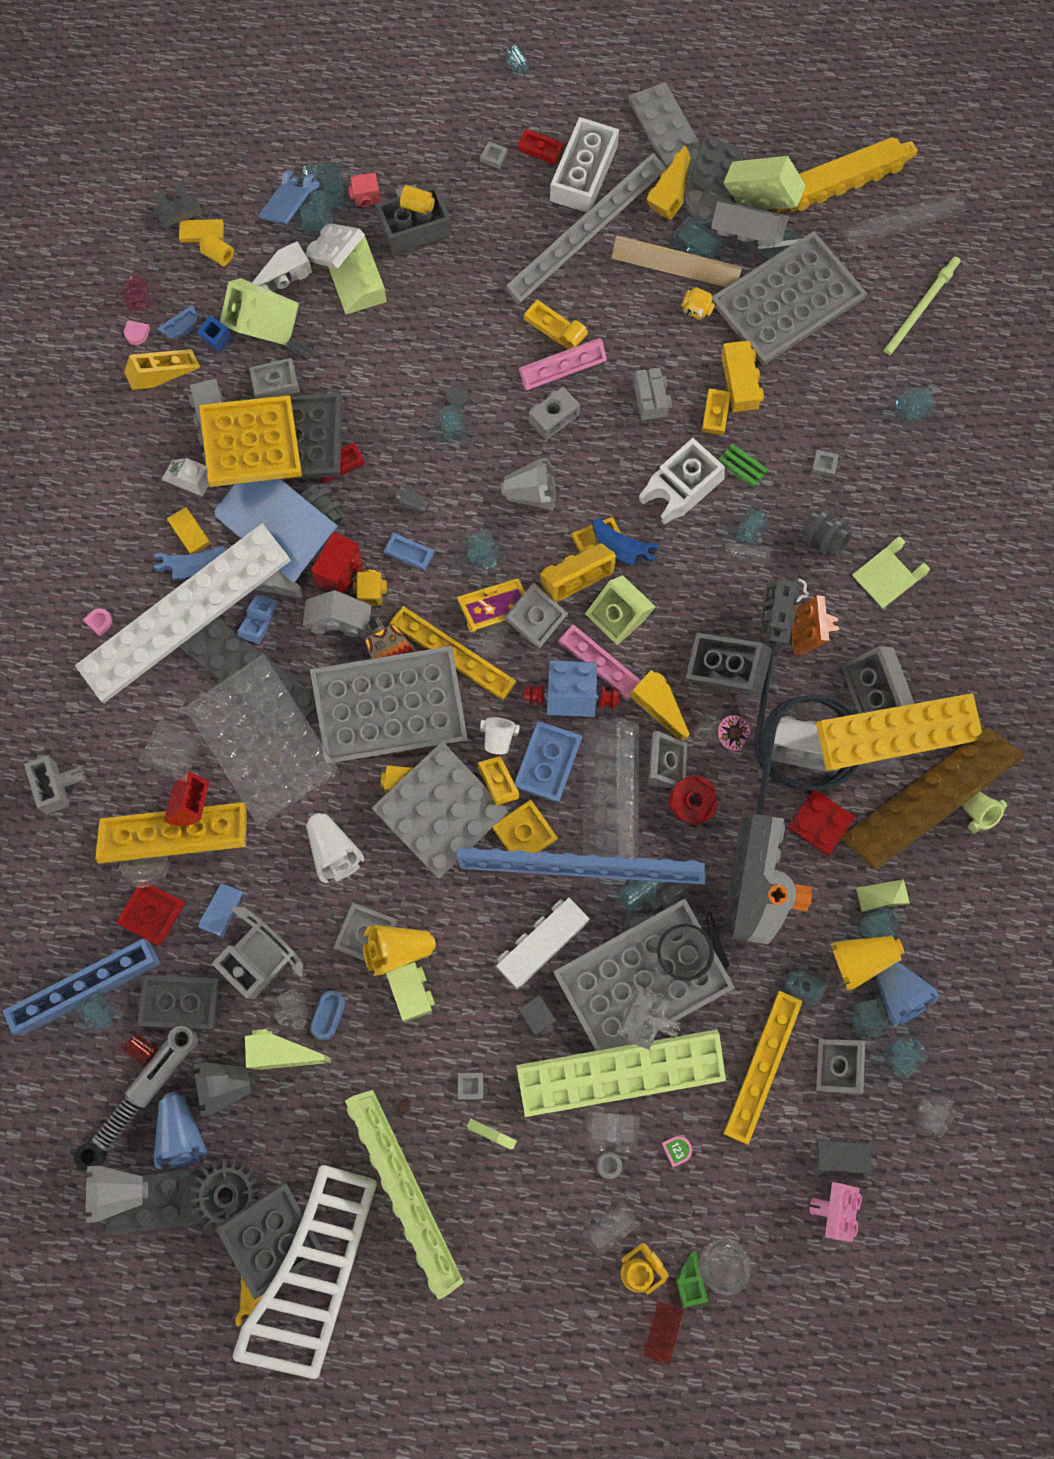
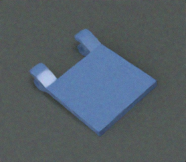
(287, 198)

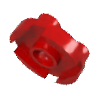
(706, 798)

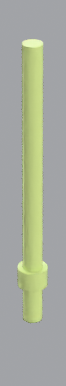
(943, 277)

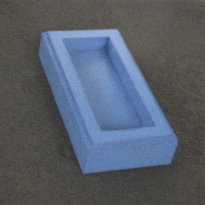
(409, 552)

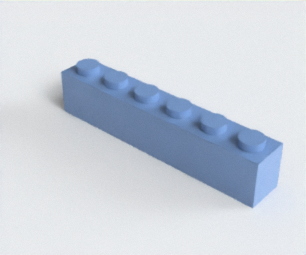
(75, 989)

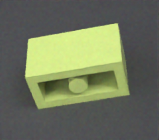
(410, 992)

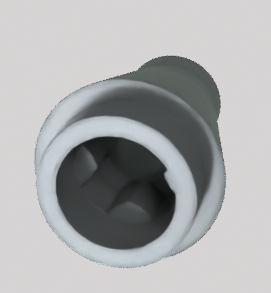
(410, 500)

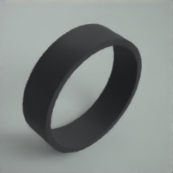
(710, 958)

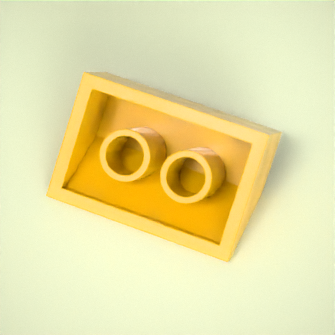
(578, 572)

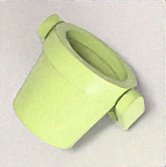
(984, 811)

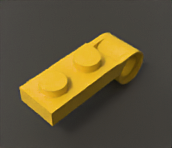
(555, 326)

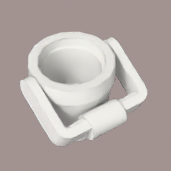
(498, 734)

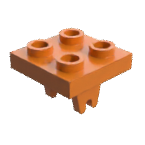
(812, 625)

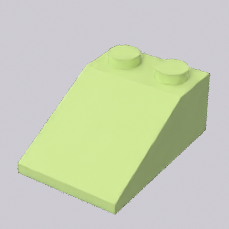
(271, 1051)

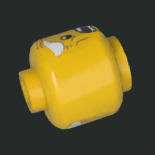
(697, 303)

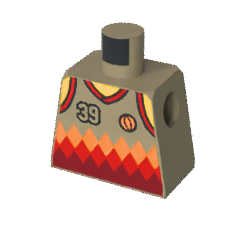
(386, 641)

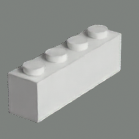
(542, 943)

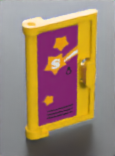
(490, 609)

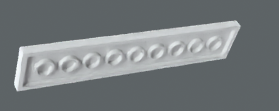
(182, 613)

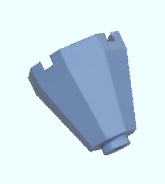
(904, 993)

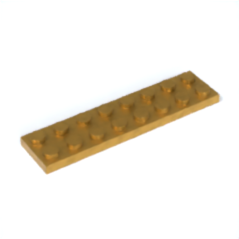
(932, 798)

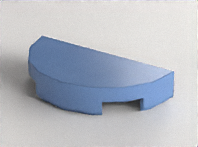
(180, 324)

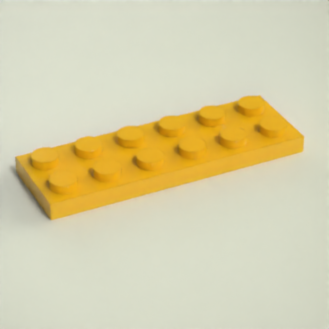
(149, 836)

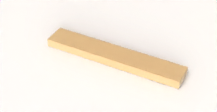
(675, 262)

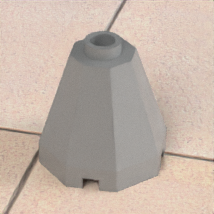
(531, 485)
(112, 1192)

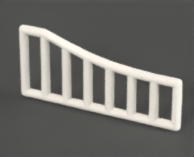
(283, 1275)

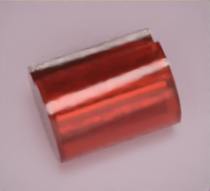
(140, 1049)

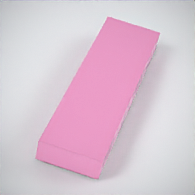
(563, 364)
(607, 667)

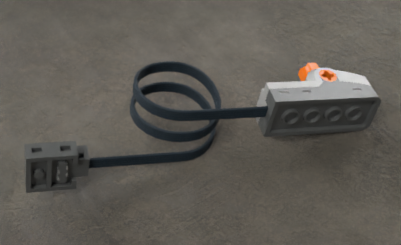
(751, 908)

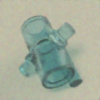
(639, 891)

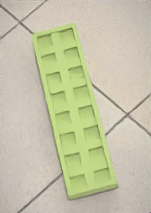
(621, 1073)

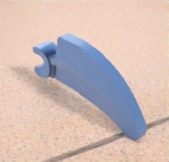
(186, 565)

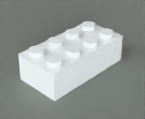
(584, 165)

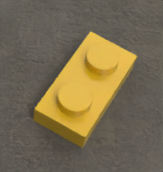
(716, 411)
(498, 780)

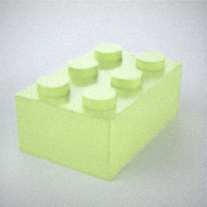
(765, 183)

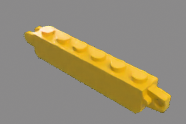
(853, 171)

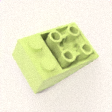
(258, 312)

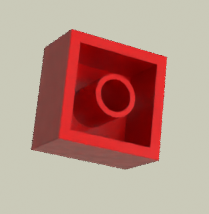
(337, 565)

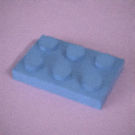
(548, 762)

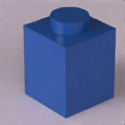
(214, 334)

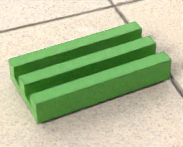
(748, 459)

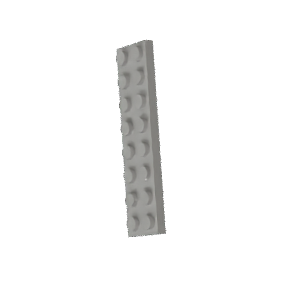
(668, 133)

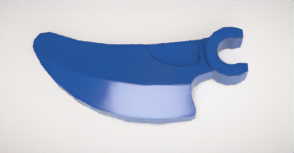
(622, 546)

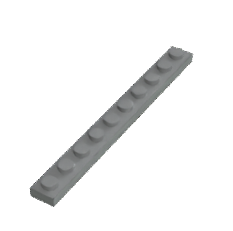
(585, 228)

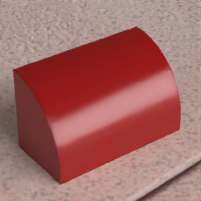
(186, 800)

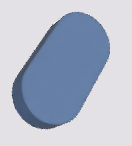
(327, 1015)

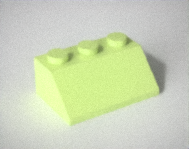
(358, 280)

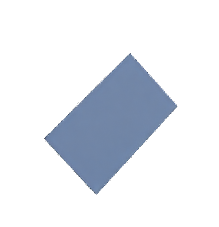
(285, 514)

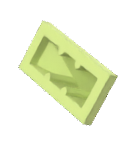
(881, 895)

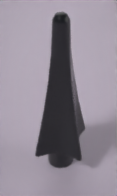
(716, 942)

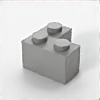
(336, 612)

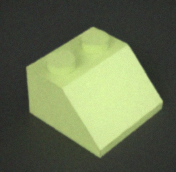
(619, 609)

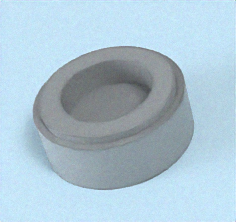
(609, 1165)

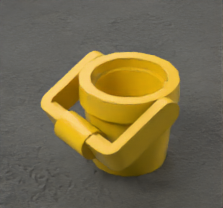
(639, 1272)

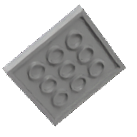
(439, 809)

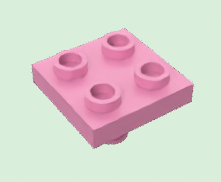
(839, 1211)

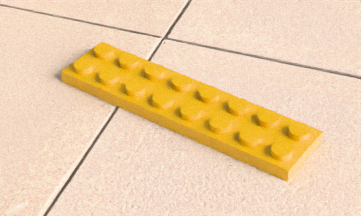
(898, 731)

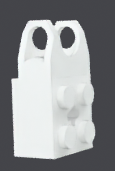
(684, 480)

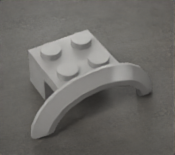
(255, 957)

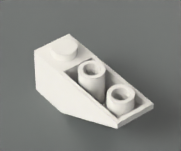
(283, 268)

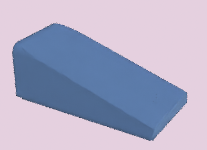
(218, 914)

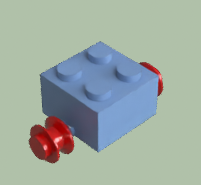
(572, 690)

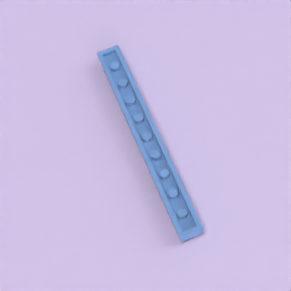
(585, 866)

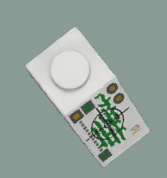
(187, 475)

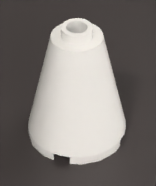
(332, 850)

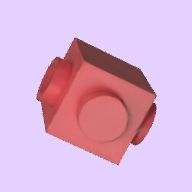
(364, 190)

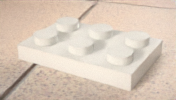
(333, 245)

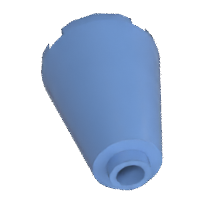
(177, 1134)

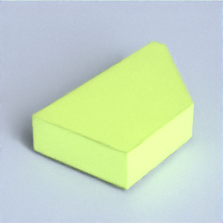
(491, 1134)

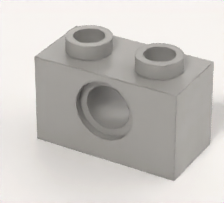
(549, 424)

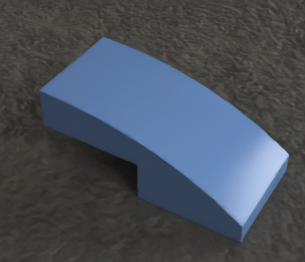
(258, 619)

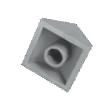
(666, 760)
(841, 1066)

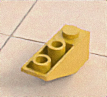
(670, 190)

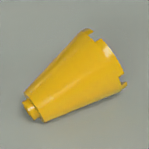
(395, 947)
(865, 958)

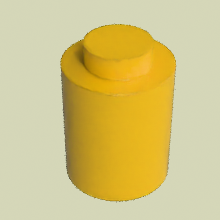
(416, 200)
(216, 250)

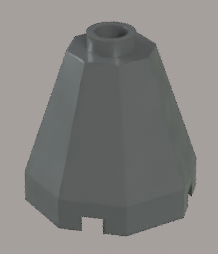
(221, 1086)

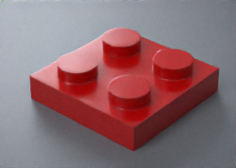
(821, 822)
(151, 913)

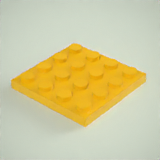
(250, 441)

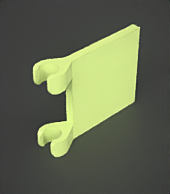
(886, 576)

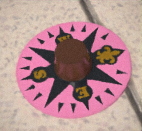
(733, 732)

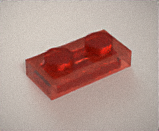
(663, 1332)

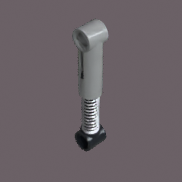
(138, 1095)

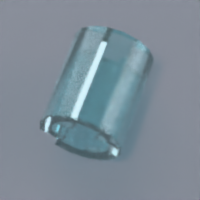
(517, 60)

